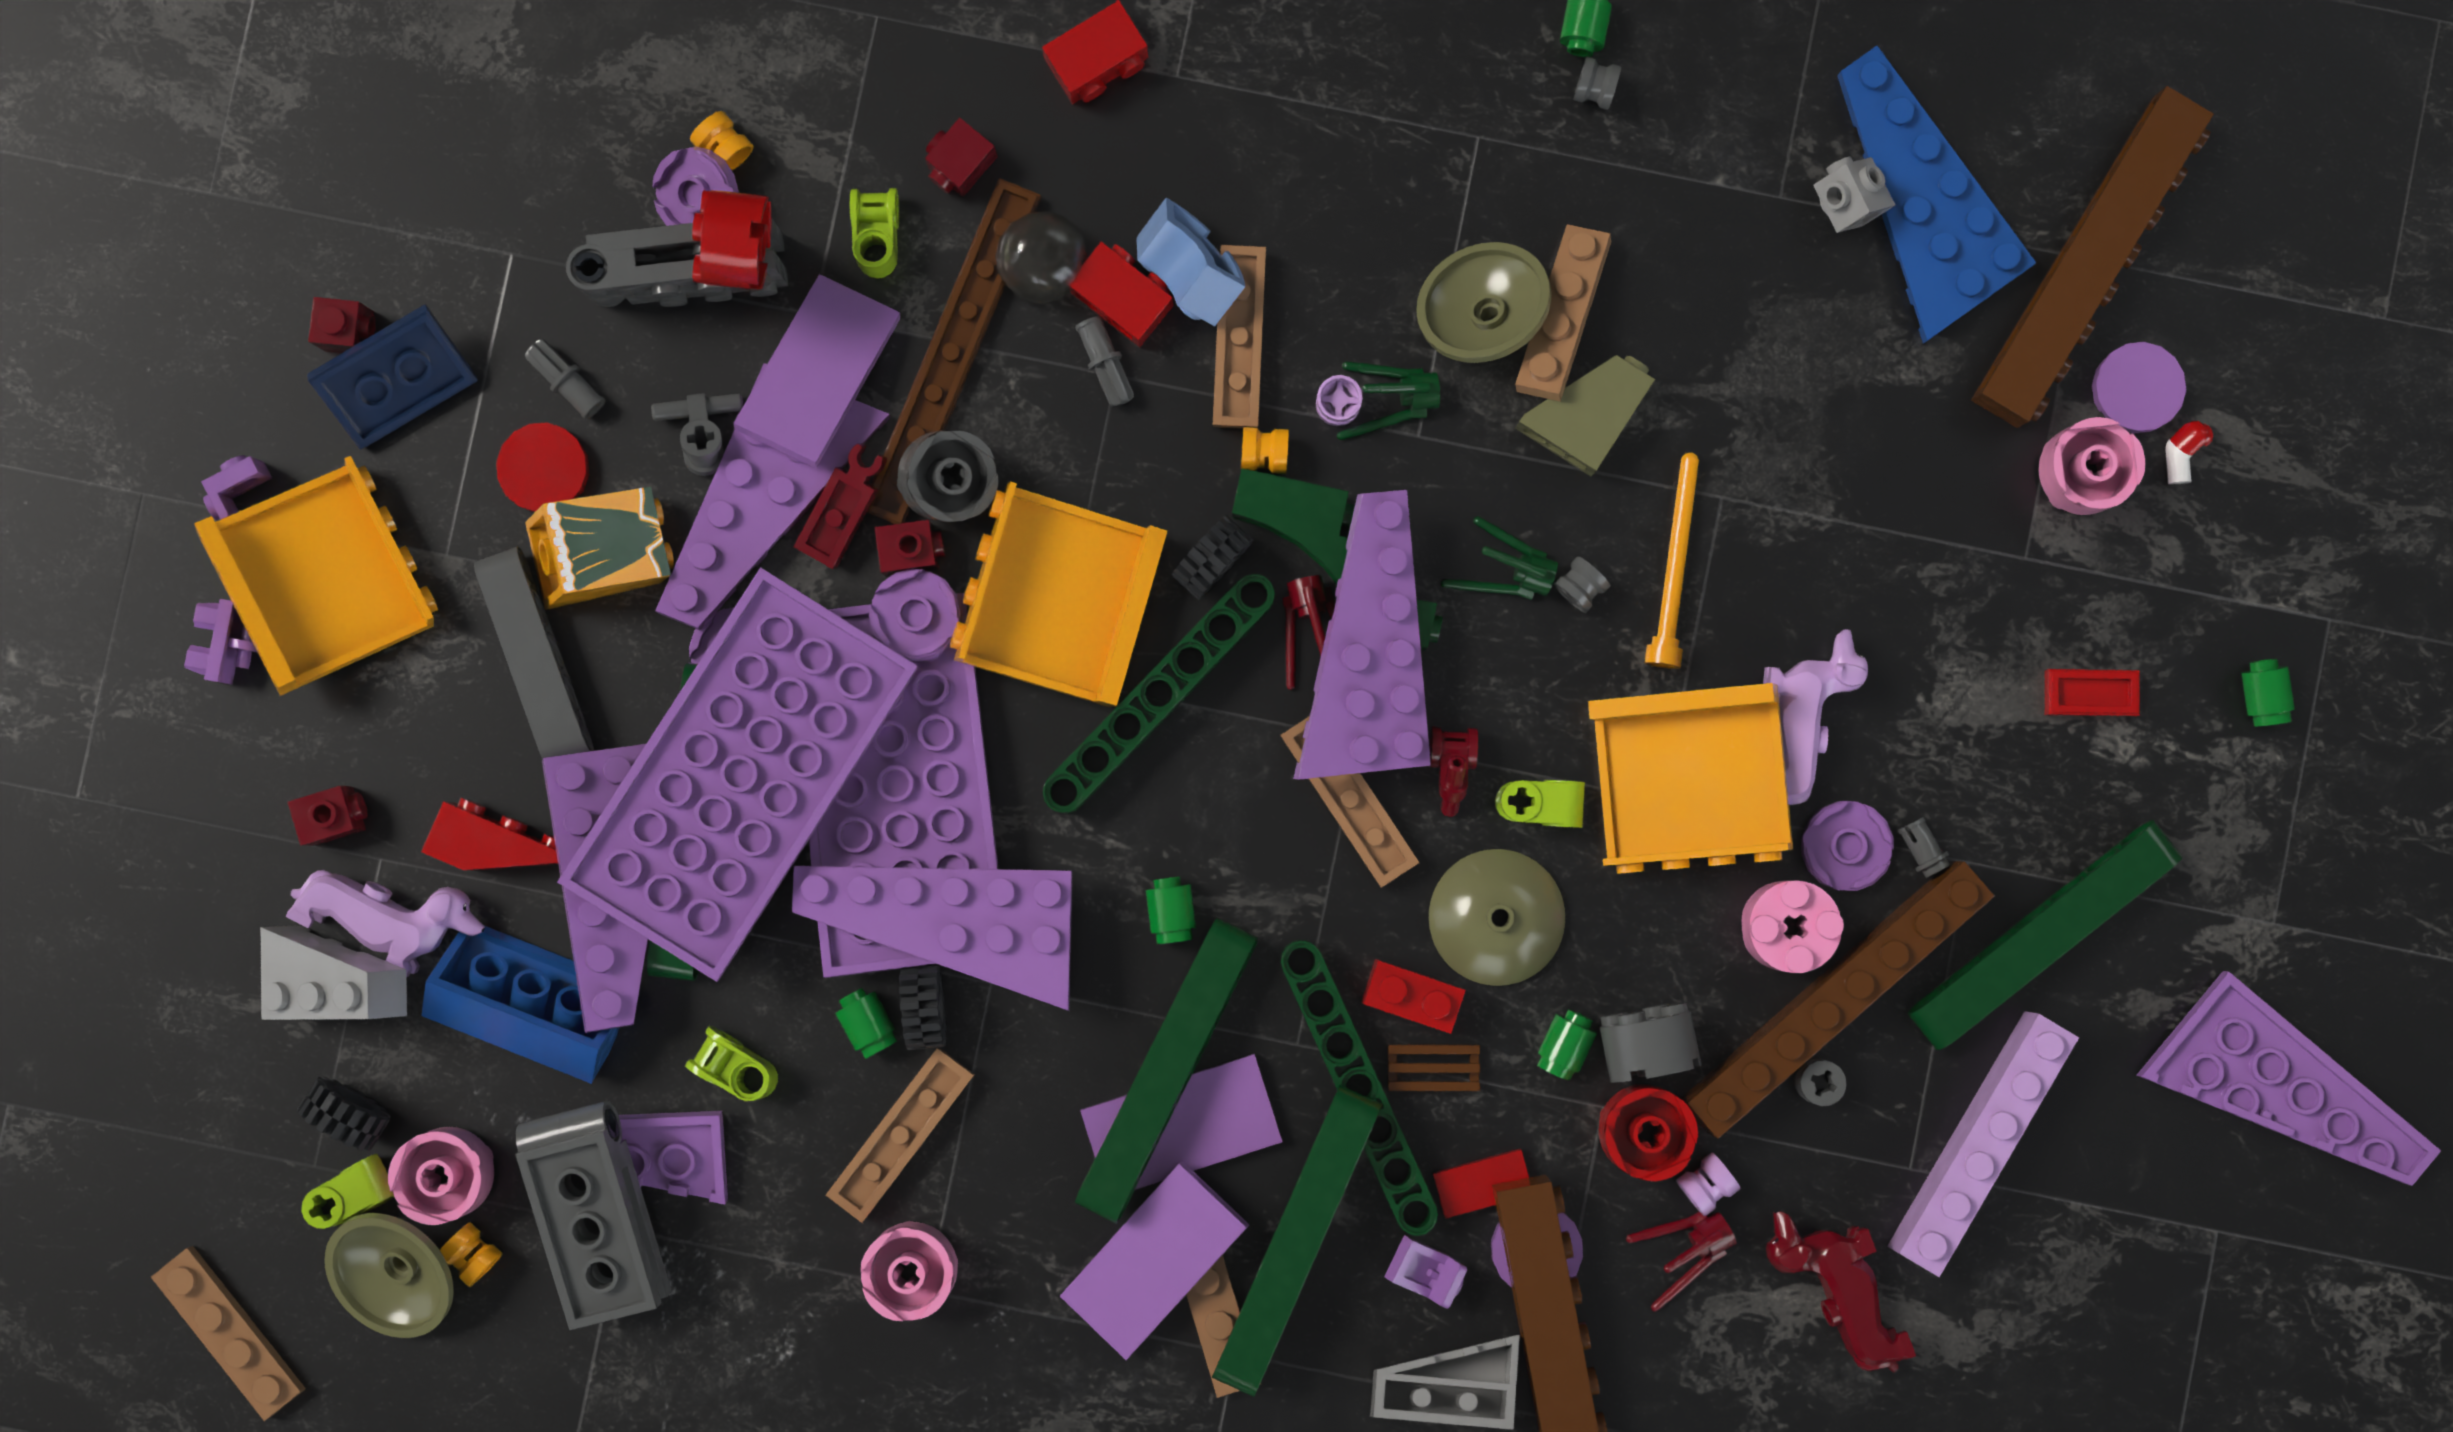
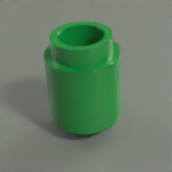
(1585, 26)
(2268, 693)
(1170, 910)
(866, 1022)
(1566, 1044)

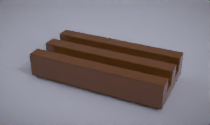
(1472, 1067)

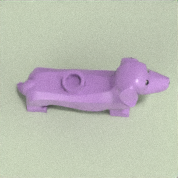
(1801, 702)
(380, 921)

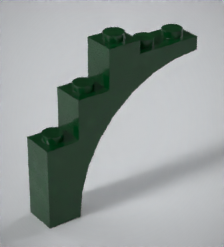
(1312, 521)

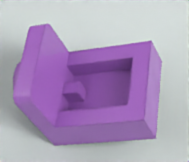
(236, 478)
(1426, 1271)

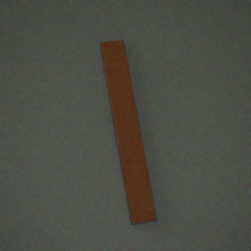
(952, 345)

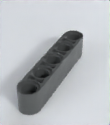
(532, 654)

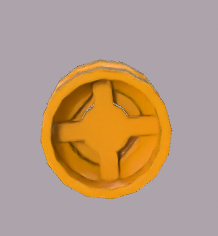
(719, 136)
(1265, 450)
(462, 1246)

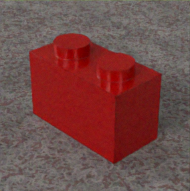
(1096, 53)
(1122, 293)
(1413, 996)

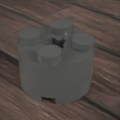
(972, 469)
(1649, 1042)

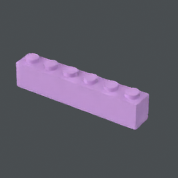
(1983, 1142)

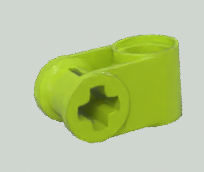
(875, 222)
(1549, 802)
(724, 1062)
(354, 1192)

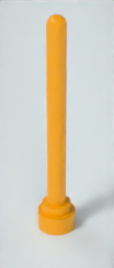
(1665, 649)

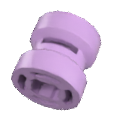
(1338, 391)
(1700, 1191)

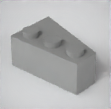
(324, 980)
(1452, 1387)

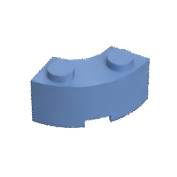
(1192, 268)

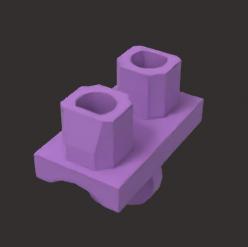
(229, 645)

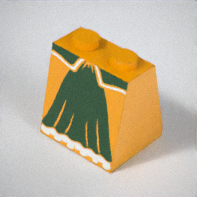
(598, 546)

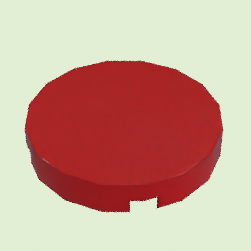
(542, 466)

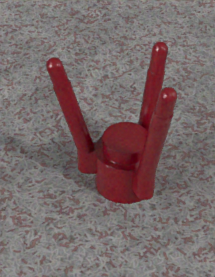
(1308, 598)
(1709, 1240)

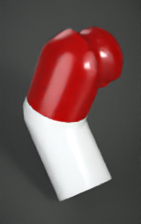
(2182, 447)

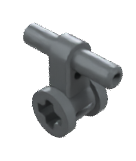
(699, 429)

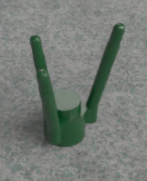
(1416, 390)
(1532, 571)

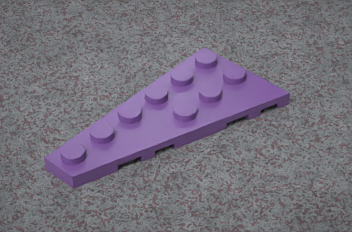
(747, 510)
(1370, 670)
(974, 921)
(604, 950)
(2264, 1070)

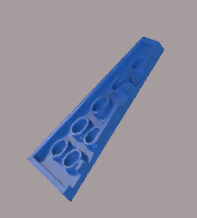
(1942, 223)

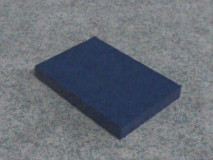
(392, 377)

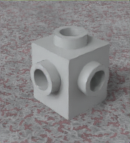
(1853, 193)

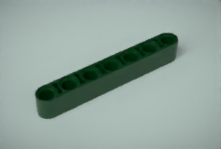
(1167, 672)
(2045, 935)
(1357, 1062)
(1166, 1070)
(1297, 1240)

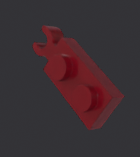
(840, 509)

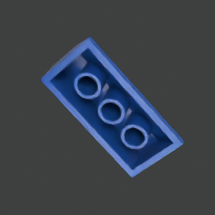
(516, 1001)

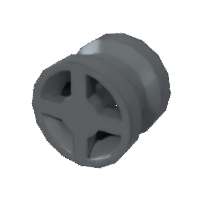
(1597, 83)
(1581, 584)
(1812, 1077)

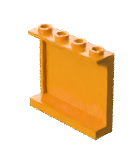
(318, 576)
(1058, 596)
(1692, 777)

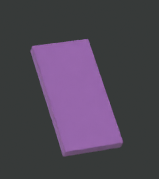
(817, 371)
(1216, 1119)
(1154, 1260)

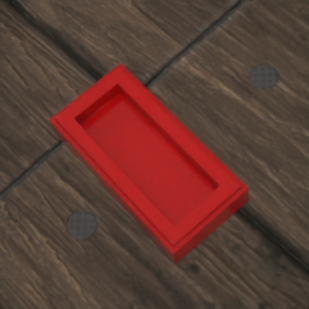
(2092, 692)
(1470, 1184)

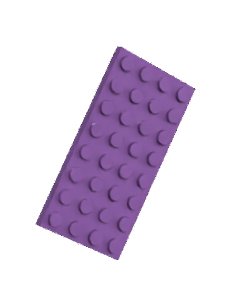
(738, 775)
(911, 797)

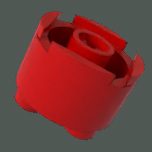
(733, 239)
(1672, 1140)

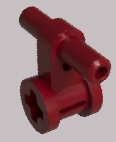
(1453, 756)

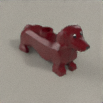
(1848, 1286)

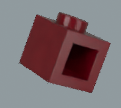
(958, 157)
(339, 324)
(909, 547)
(328, 815)

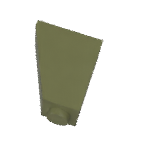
(1589, 413)

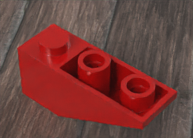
(477, 842)

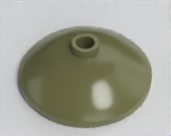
(1479, 285)
(1463, 912)
(389, 1275)

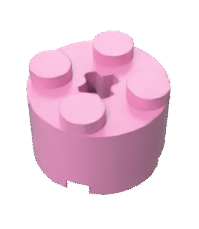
(2099, 442)
(1817, 926)
(418, 1187)
(914, 1298)

